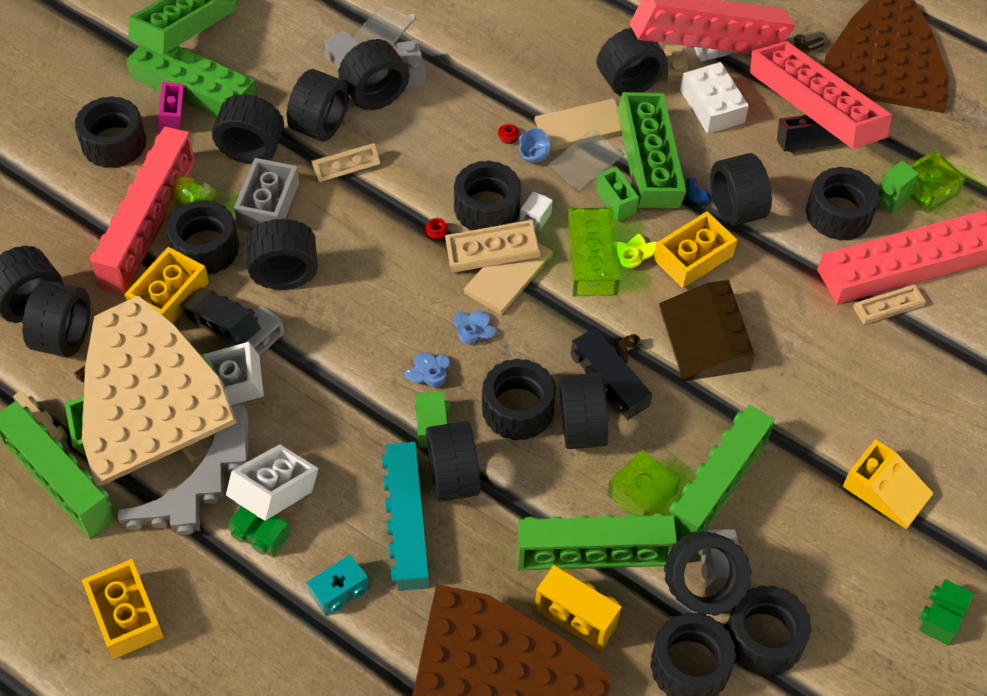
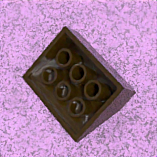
(707, 332)

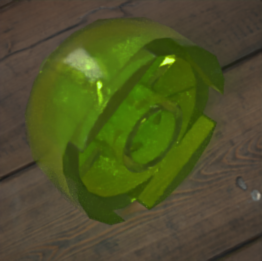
(187, 191)

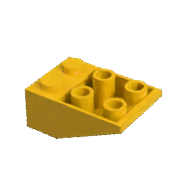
(888, 484)

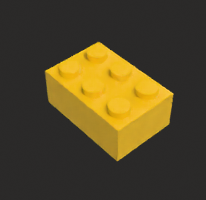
(694, 249)
(169, 283)
(577, 608)
(122, 609)

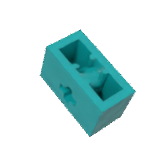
(338, 585)

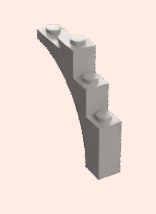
(205, 485)

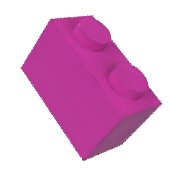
(170, 105)

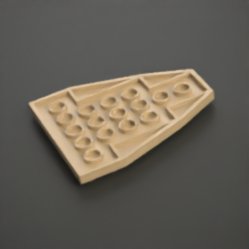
(145, 392)

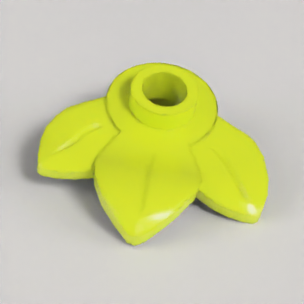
(634, 251)

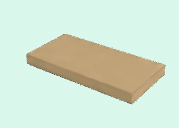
(571, 124)
(492, 246)
(502, 283)

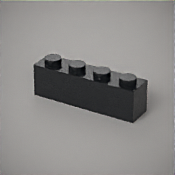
(803, 133)
(221, 316)
(620, 382)

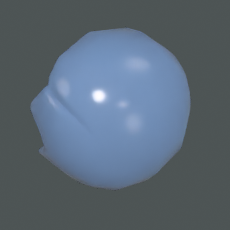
(534, 145)

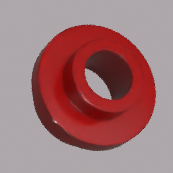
(508, 133)
(436, 223)

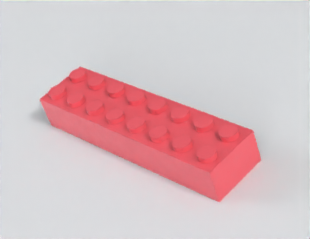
(711, 24)
(821, 94)
(142, 211)
(905, 257)

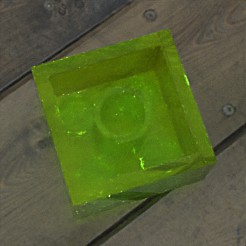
(936, 181)
(643, 485)

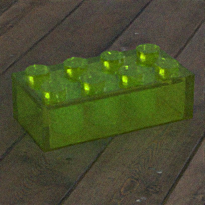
(593, 252)

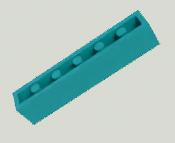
(407, 517)

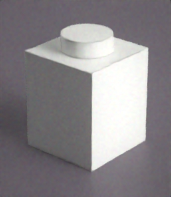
(536, 208)

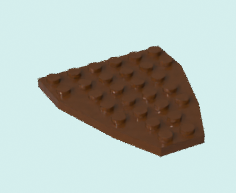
(891, 56)
(492, 650)

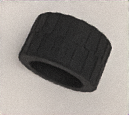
(365, 61)
(631, 62)
(317, 104)
(106, 114)
(247, 128)
(486, 177)
(845, 184)
(741, 189)
(200, 217)
(281, 254)
(19, 274)
(56, 318)
(518, 375)
(584, 410)
(453, 461)
(737, 582)
(786, 608)
(698, 629)

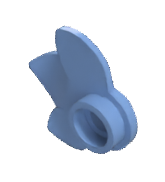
(473, 326)
(429, 369)

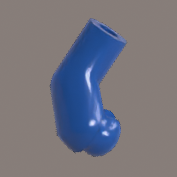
(695, 193)

